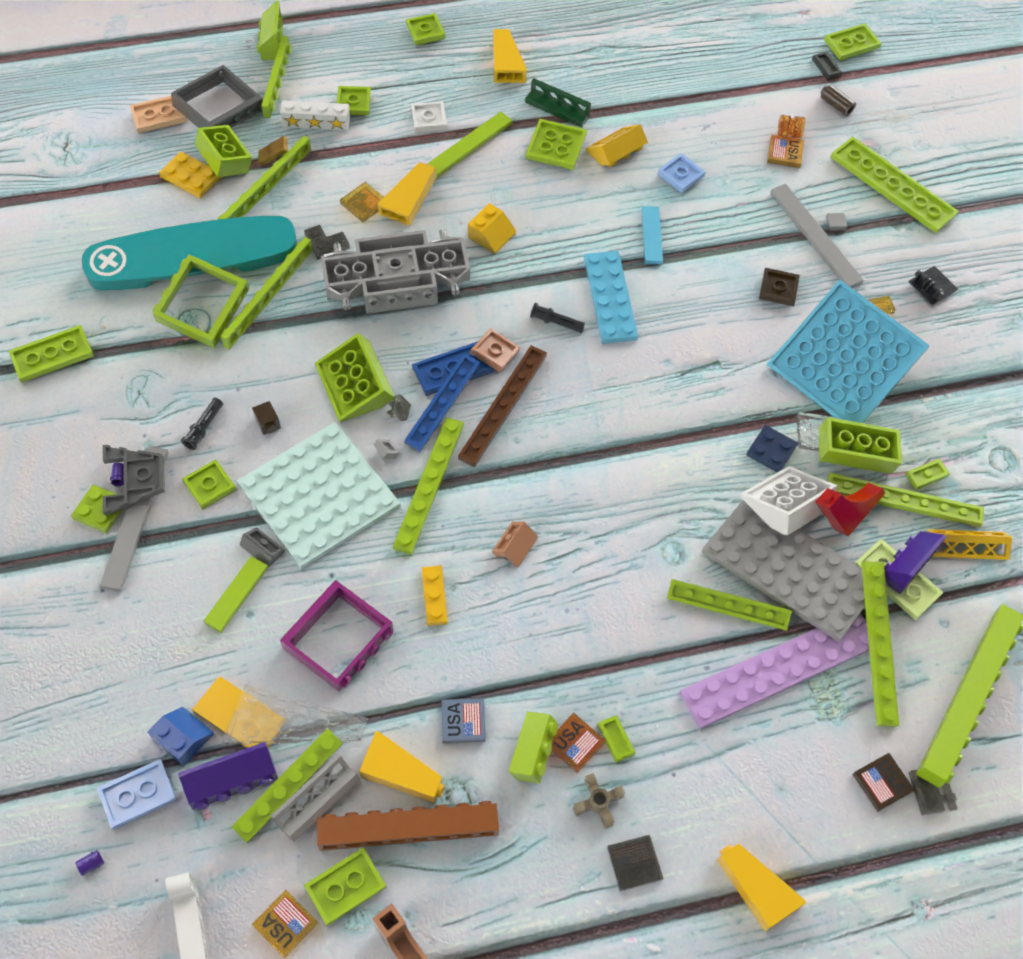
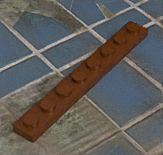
(502, 406)

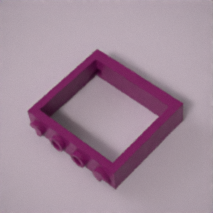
(315, 612)

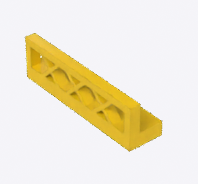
(975, 538)

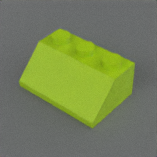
(271, 32)

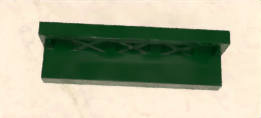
(558, 106)

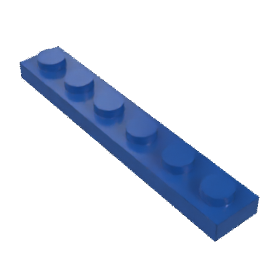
(442, 402)

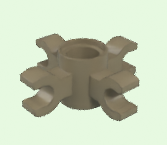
(608, 796)

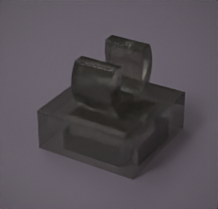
(400, 408)

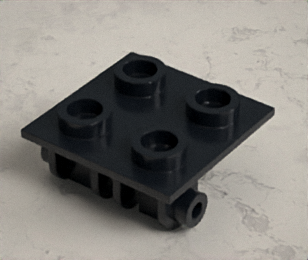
(932, 285)

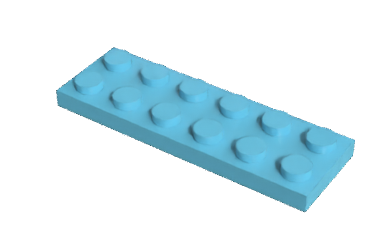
(610, 297)

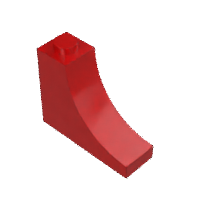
(848, 511)

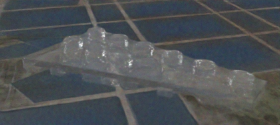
(284, 720)

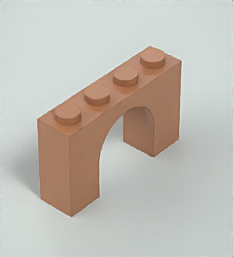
(396, 934)

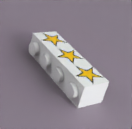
(315, 115)

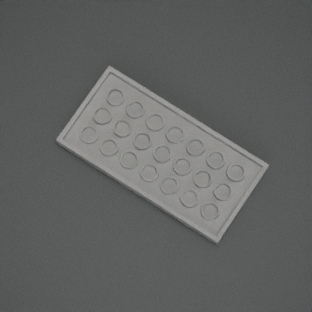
(790, 570)

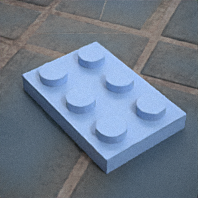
(136, 794)

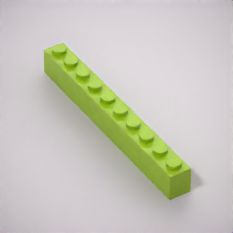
(970, 697)

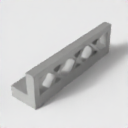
(318, 800)

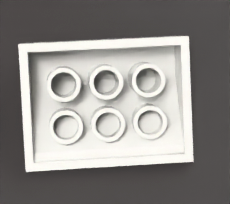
(787, 499)

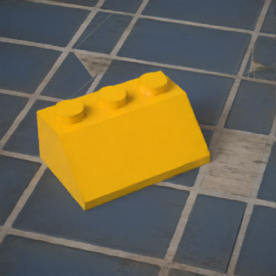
(618, 145)

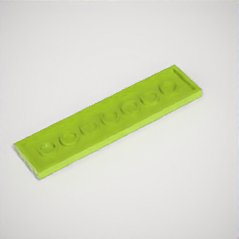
(894, 184)

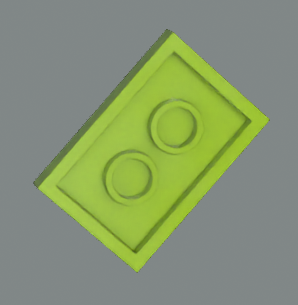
(852, 41)
(345, 886)

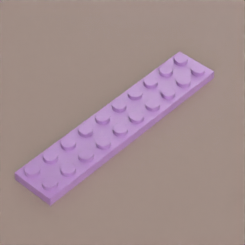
(772, 673)

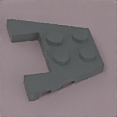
(142, 477)

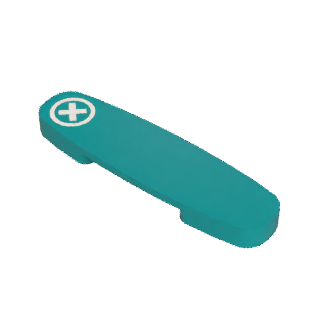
(157, 253)

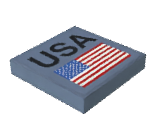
(463, 720)

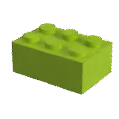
(223, 150)

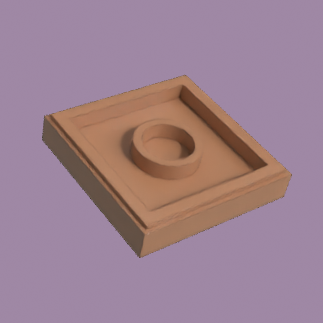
(495, 350)

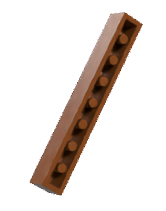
(407, 826)

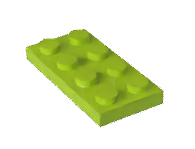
(50, 353)

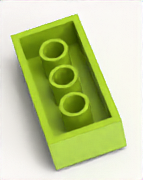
(859, 445)

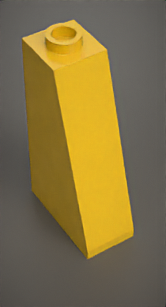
(507, 59)
(408, 195)
(396, 768)
(759, 887)

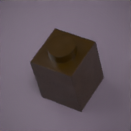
(266, 418)

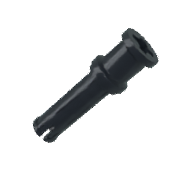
(549, 315)
(199, 428)

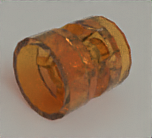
(791, 126)

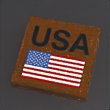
(576, 742)

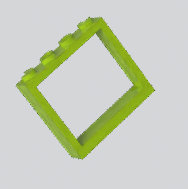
(224, 318)

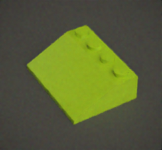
(354, 379)

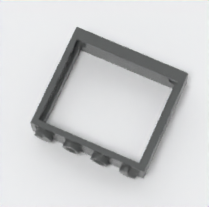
(206, 82)

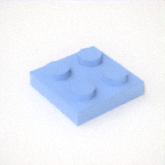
(681, 173)

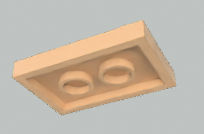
(156, 114)

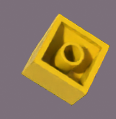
(491, 228)

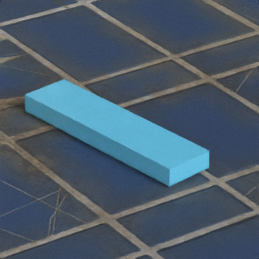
(652, 235)

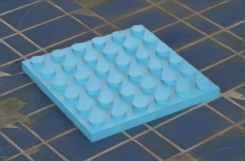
(847, 355)

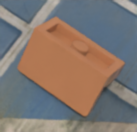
(515, 543)

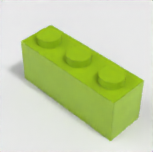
(533, 747)

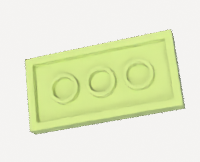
(917, 595)

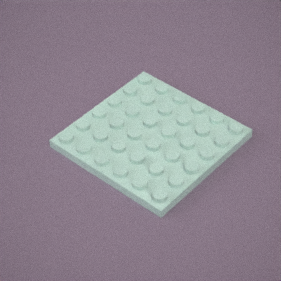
(318, 495)

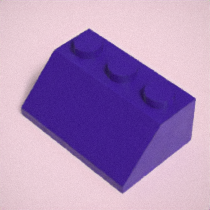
(911, 559)

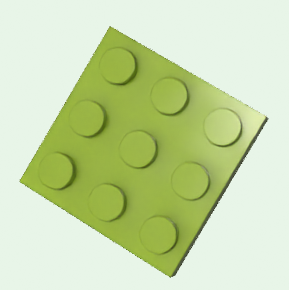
(556, 144)

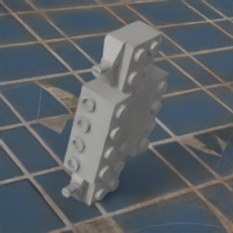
(387, 287)

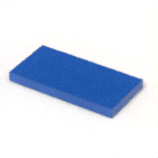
(435, 370)

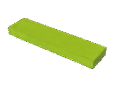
(235, 594)

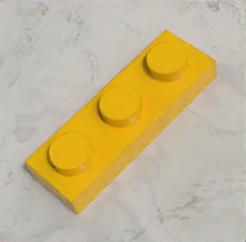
(434, 595)

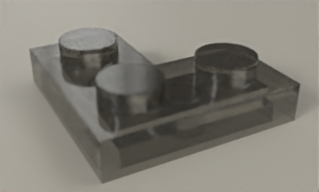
(324, 245)

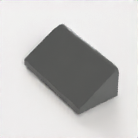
(261, 546)

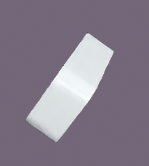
(188, 917)

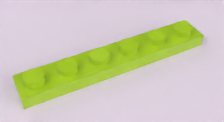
(275, 79)
(729, 604)
(287, 785)

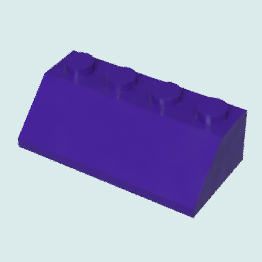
(228, 776)

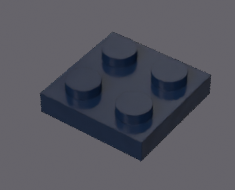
(772, 448)

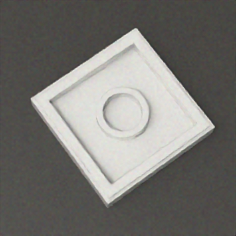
(429, 116)

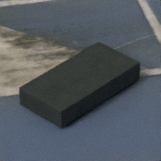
(827, 65)

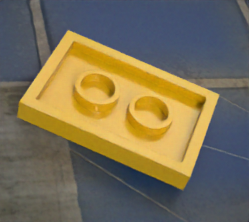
(189, 174)

